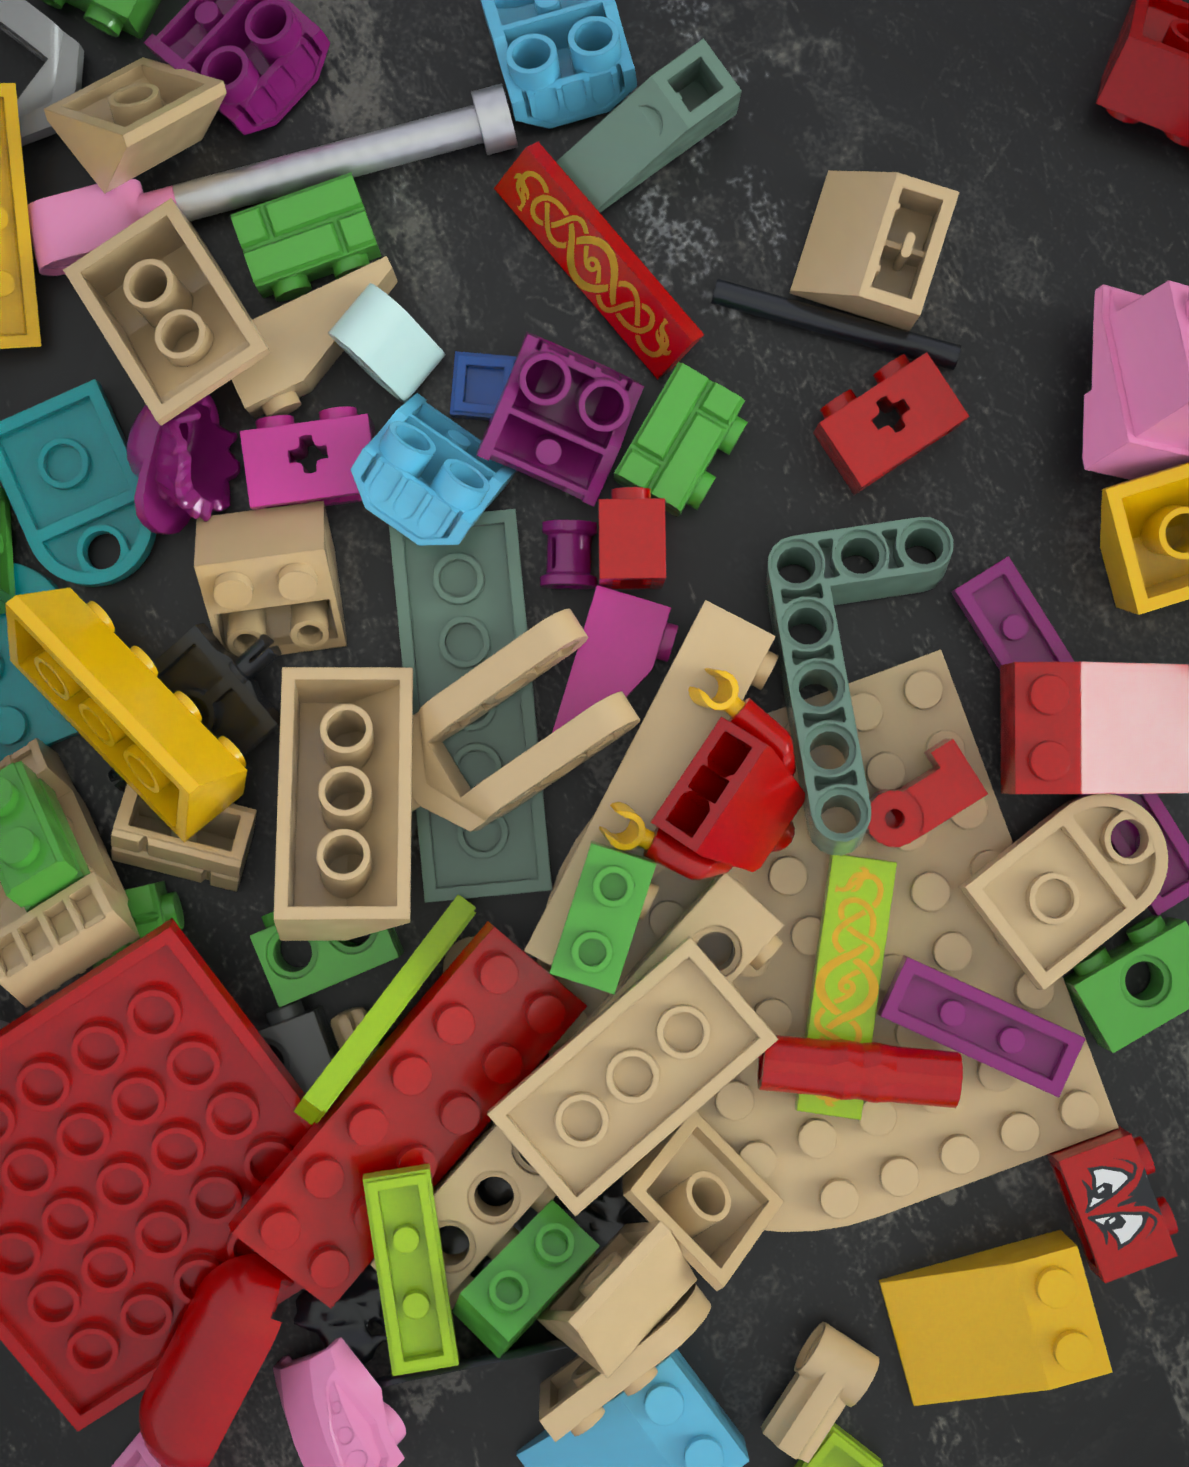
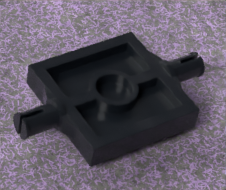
(220, 687)

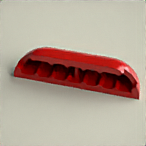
(211, 1361)

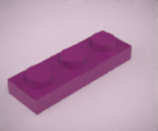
(981, 1026)

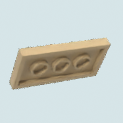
(632, 1076)

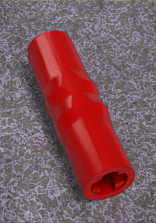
(861, 1071)

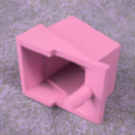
(1139, 382)

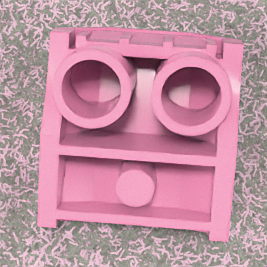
(337, 1410)

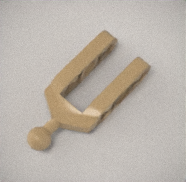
(436, 777)

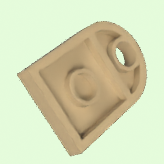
(1065, 885)
(577, 1391)

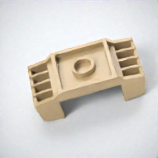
(75, 925)

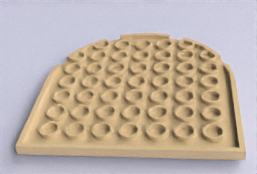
(898, 1153)

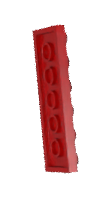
(408, 1107)

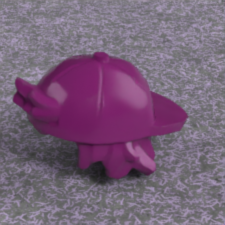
(181, 467)

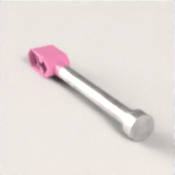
(82, 219)

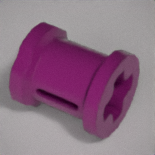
(568, 554)

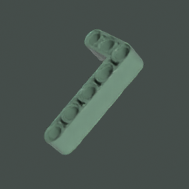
(823, 661)

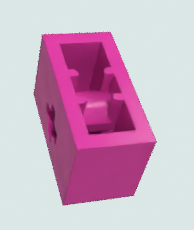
(278, 443)

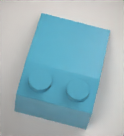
(662, 1425)

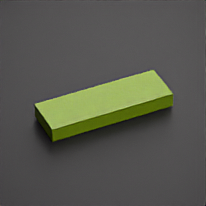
(410, 1269)

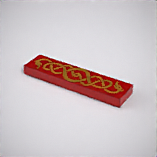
(598, 260)

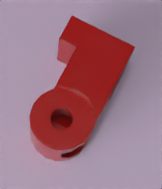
(927, 800)

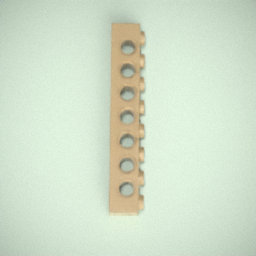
(719, 908)

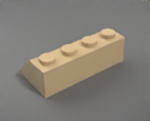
(343, 802)

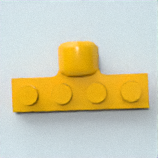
(17, 280)

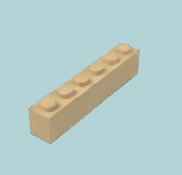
(664, 746)

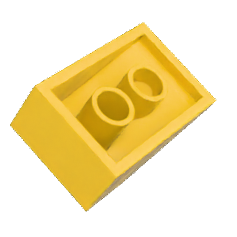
(996, 1322)

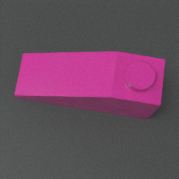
(620, 651)

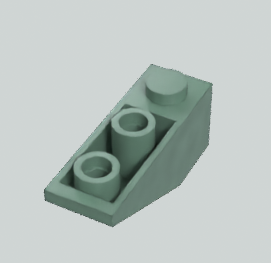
(653, 126)

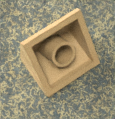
(135, 119)
(703, 1197)
(620, 1295)

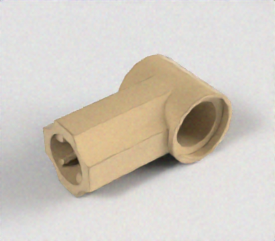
(828, 1377)

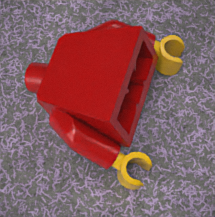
(731, 798)

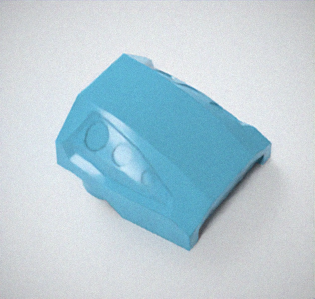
(560, 58)
(427, 475)

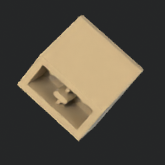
(874, 245)
(271, 577)

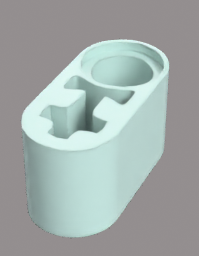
(387, 343)

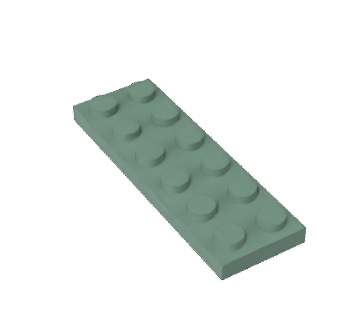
(452, 616)

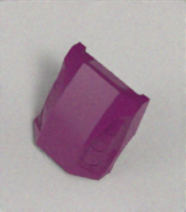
(257, 47)
(561, 418)

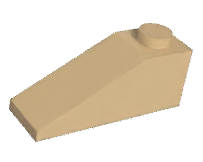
(301, 342)

